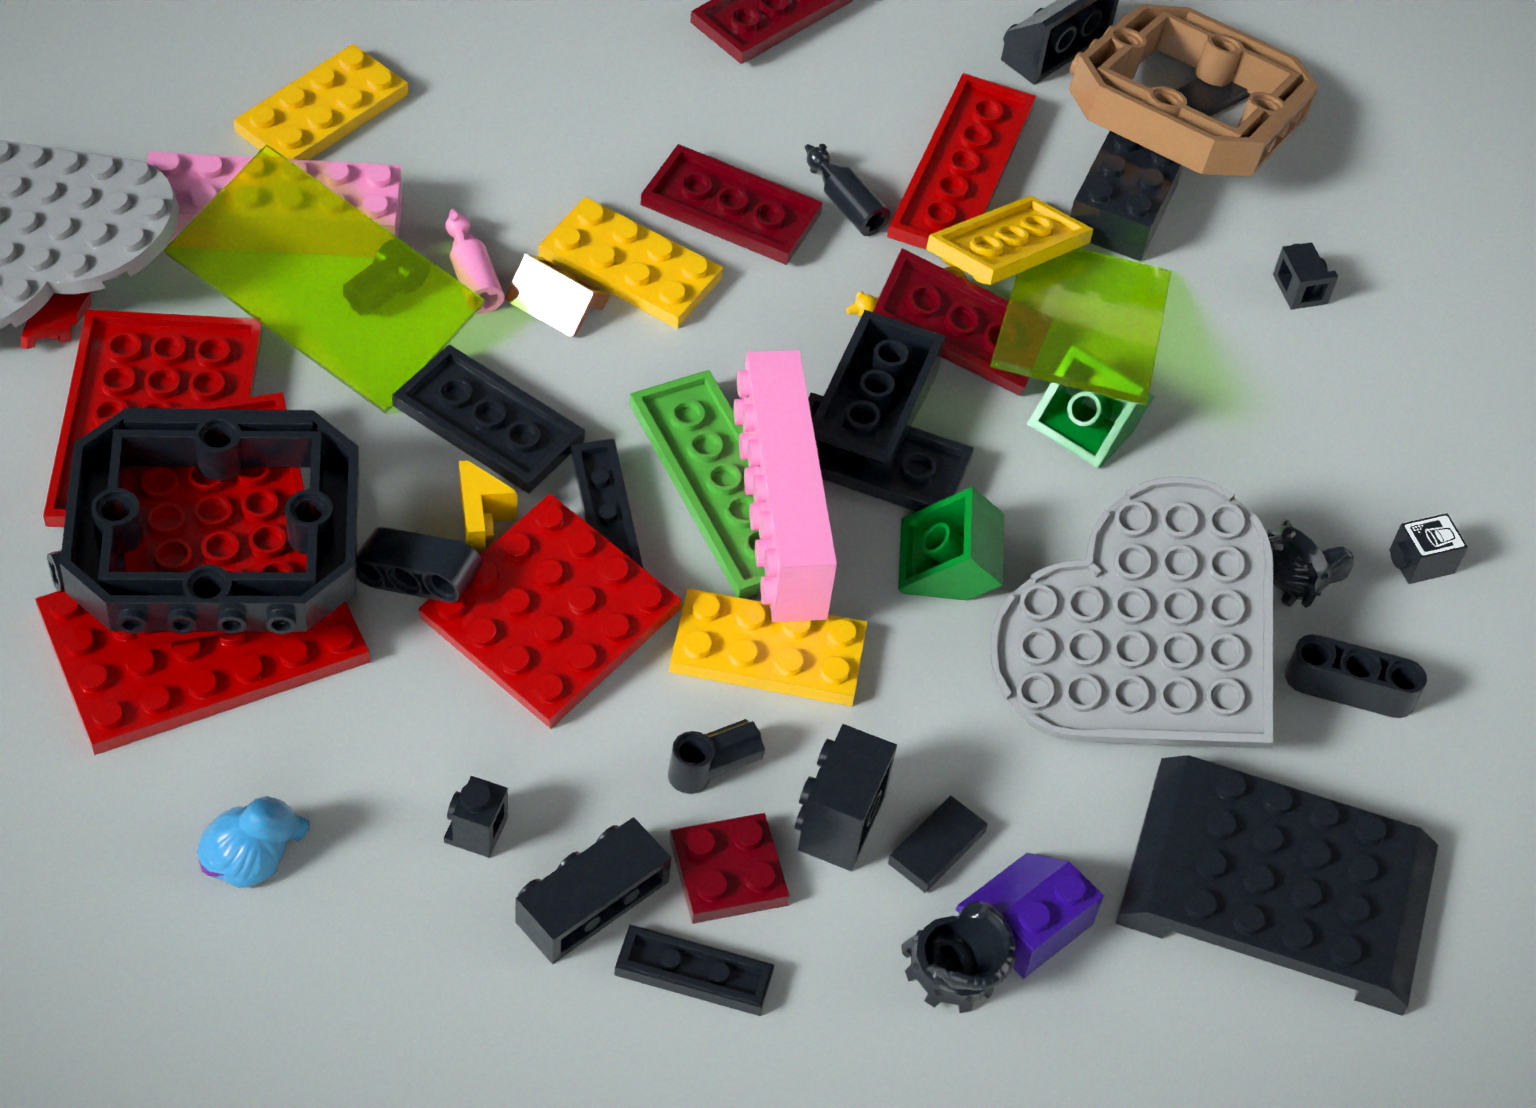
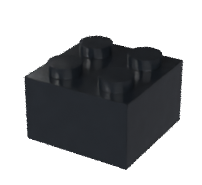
(844, 796)

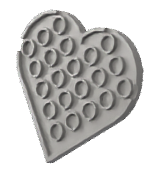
(75, 223)
(1153, 631)

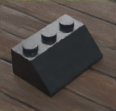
(1055, 36)

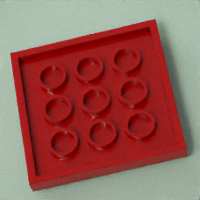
(552, 610)

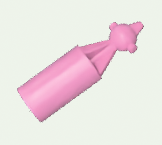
(473, 263)

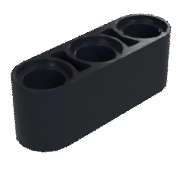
(417, 564)
(1355, 676)

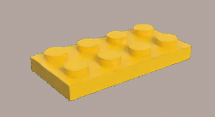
(322, 105)
(1009, 240)
(631, 262)
(740, 645)

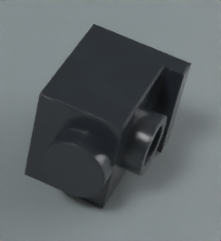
(1304, 276)
(477, 816)

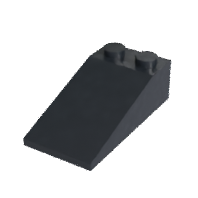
(878, 387)

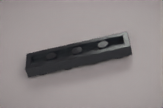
(605, 495)

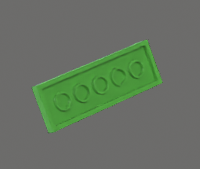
(700, 451)

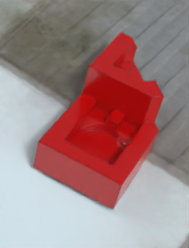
(55, 318)

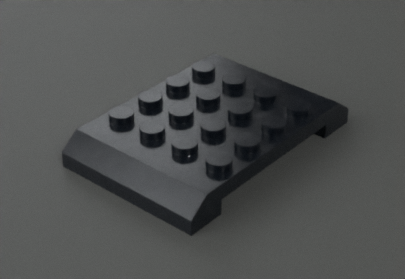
(1282, 878)

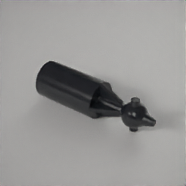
(848, 192)

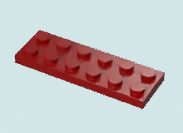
(962, 159)

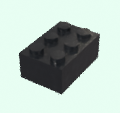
(1125, 195)

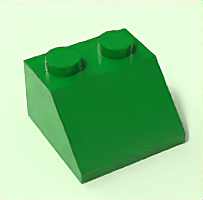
(1086, 421)
(952, 548)

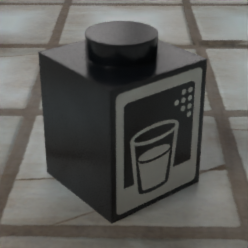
(1427, 548)

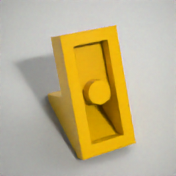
(482, 503)

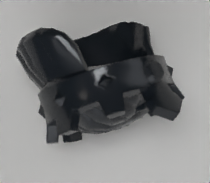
(1302, 567)
(961, 956)

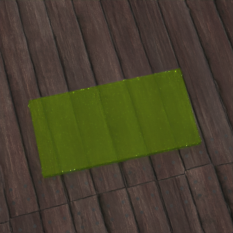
(324, 277)
(1086, 324)

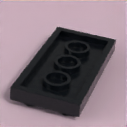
(488, 418)
(919, 475)

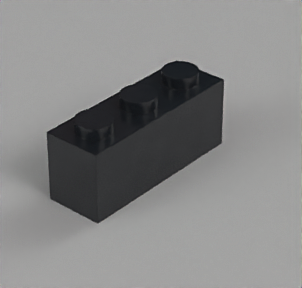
(592, 889)

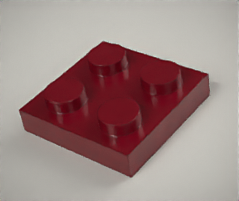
(729, 868)

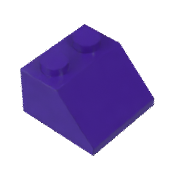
(1044, 905)

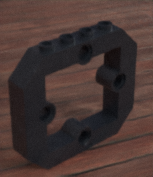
(107, 521)

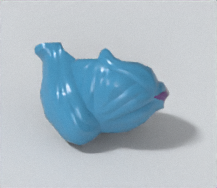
(249, 841)

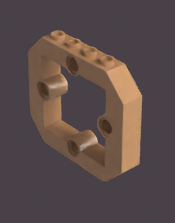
(1159, 116)

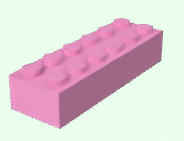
(200, 177)
(785, 487)

